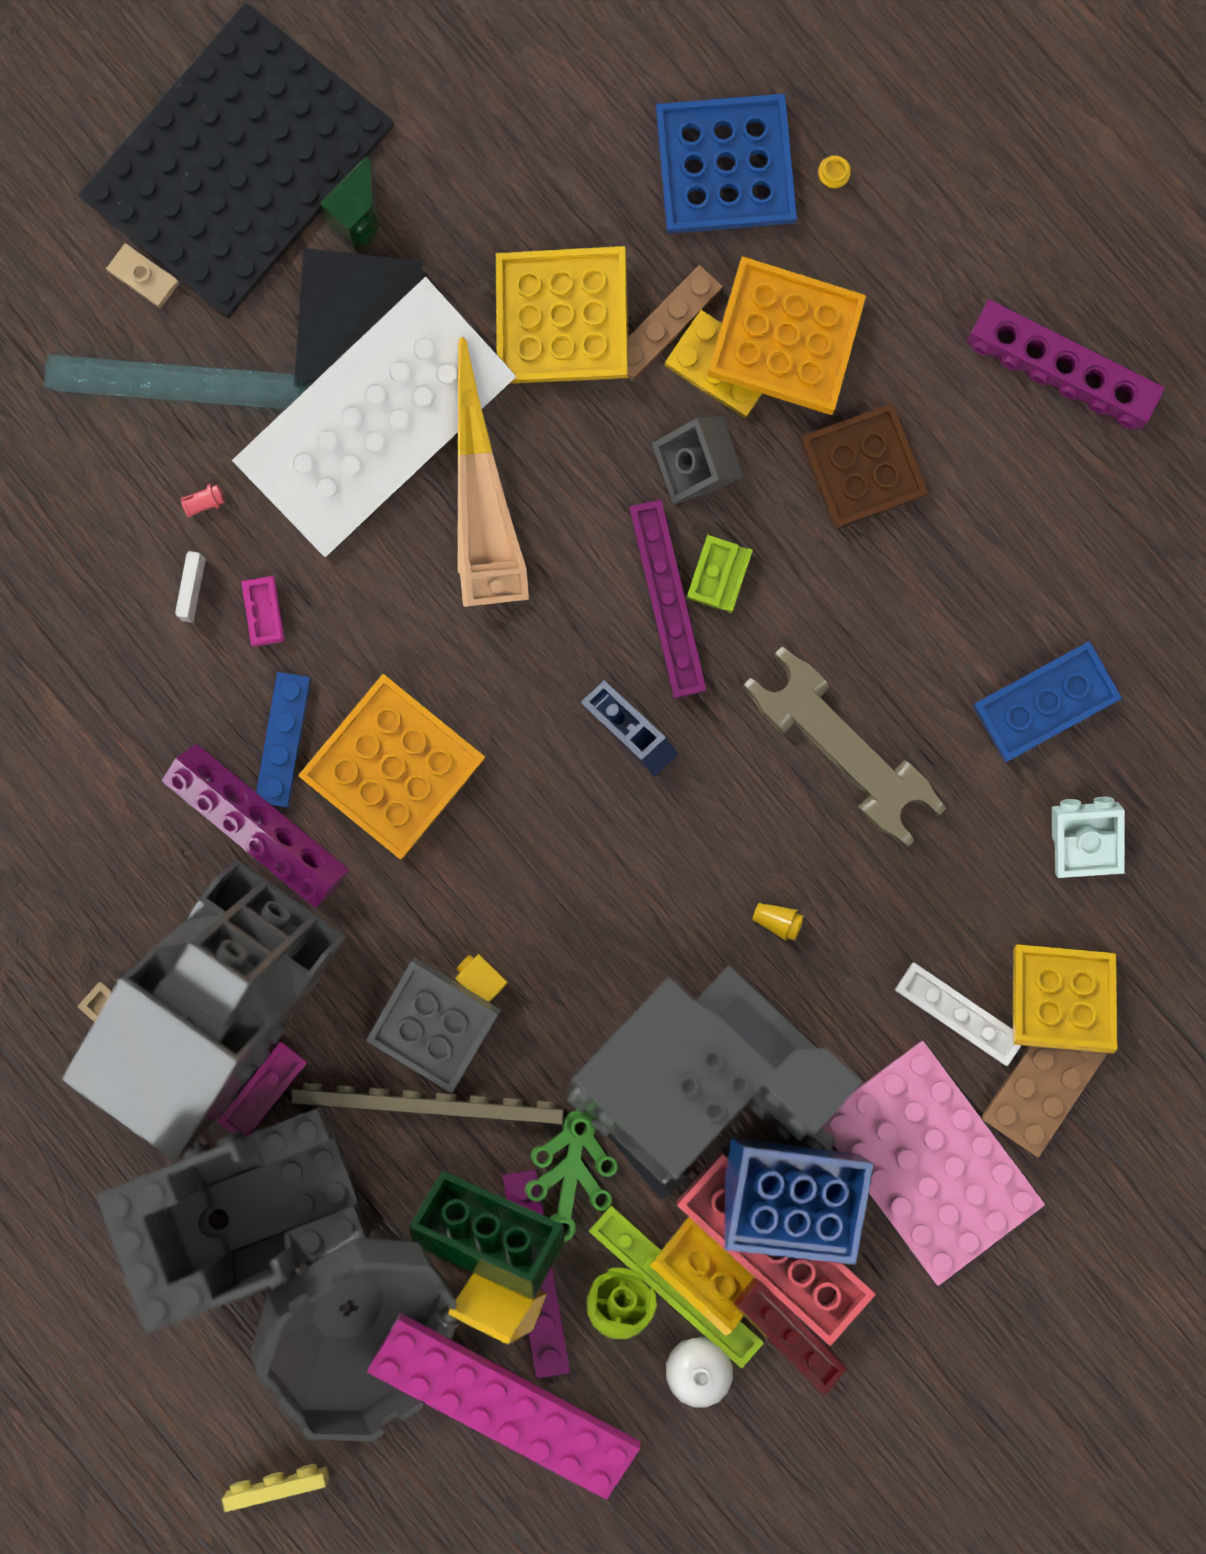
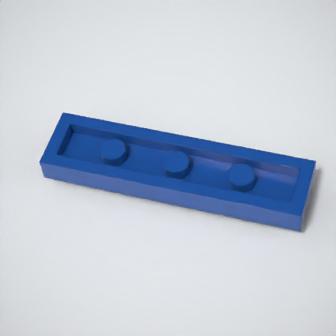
(283, 738)

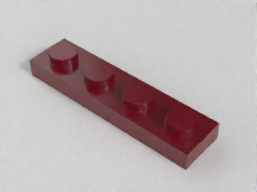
(789, 1336)

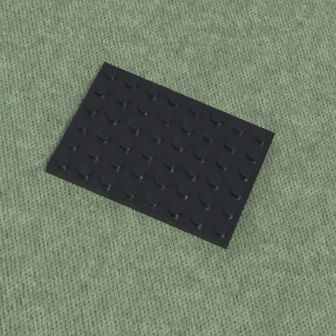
(236, 160)

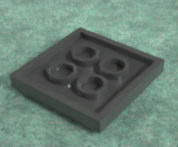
(433, 1025)

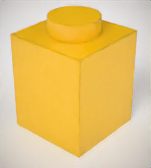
(480, 977)

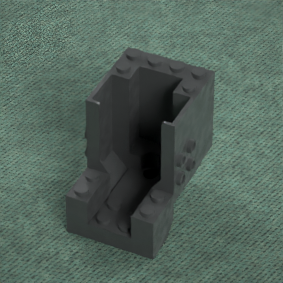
(202, 1010)
(692, 1065)
(284, 1203)

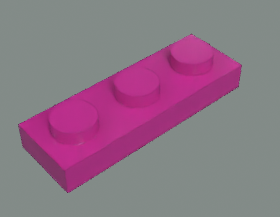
(263, 1090)

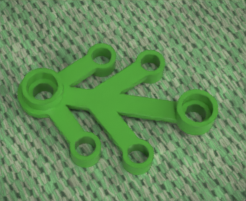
(572, 1168)

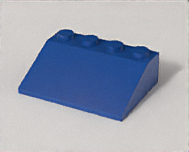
(795, 1201)

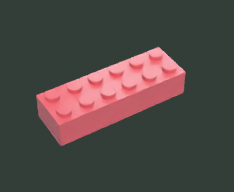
(817, 1291)

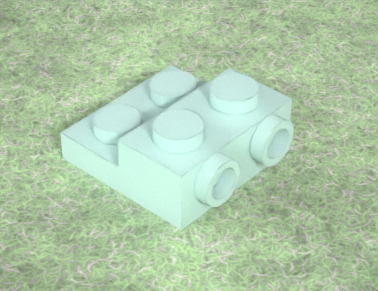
(1088, 837)

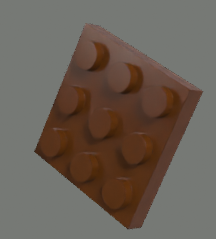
(864, 466)

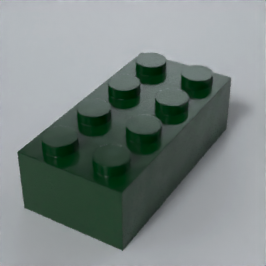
(487, 1234)

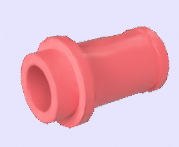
(203, 500)

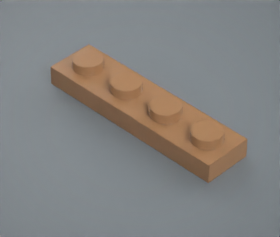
(670, 319)

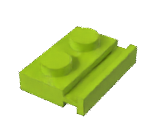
(719, 574)

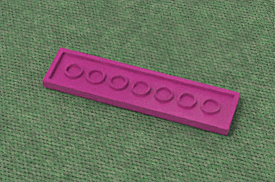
(503, 1406)

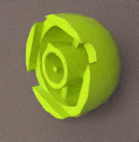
(620, 1303)

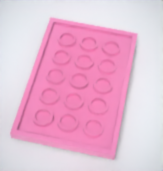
(933, 1163)

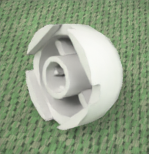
(699, 1372)

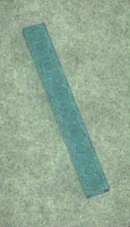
(171, 382)

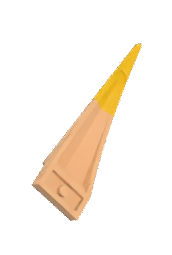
(488, 547)

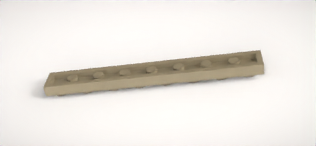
(414, 1102)

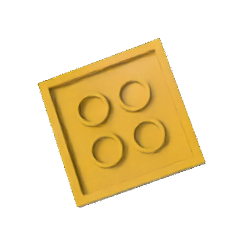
(1064, 999)

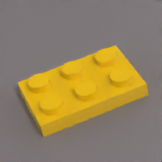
(692, 359)
(703, 1274)

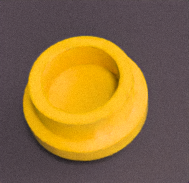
(834, 172)

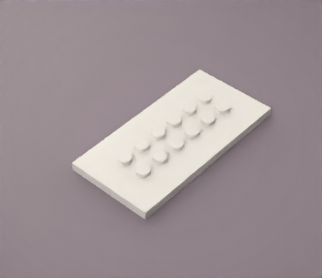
(370, 418)

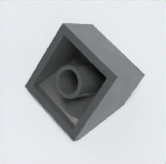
(697, 459)

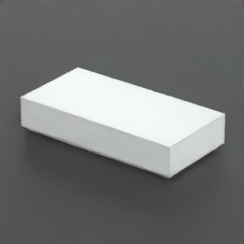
(190, 586)

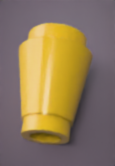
(779, 920)

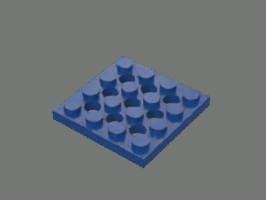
(714, 212)

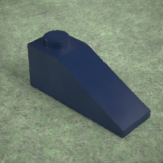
(629, 728)

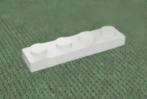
(958, 1013)

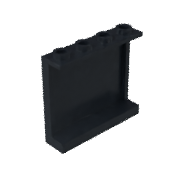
(342, 301)

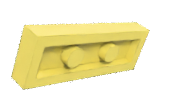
(275, 1487)

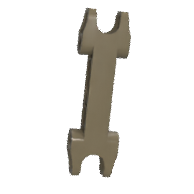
(885, 788)

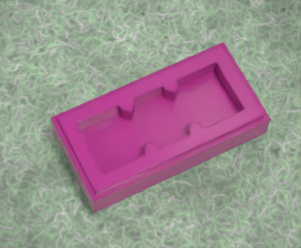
(263, 611)

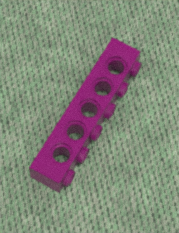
(1054, 348)
(255, 825)

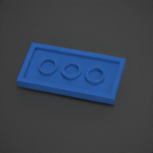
(1047, 701)

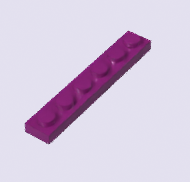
(667, 599)
(547, 1336)

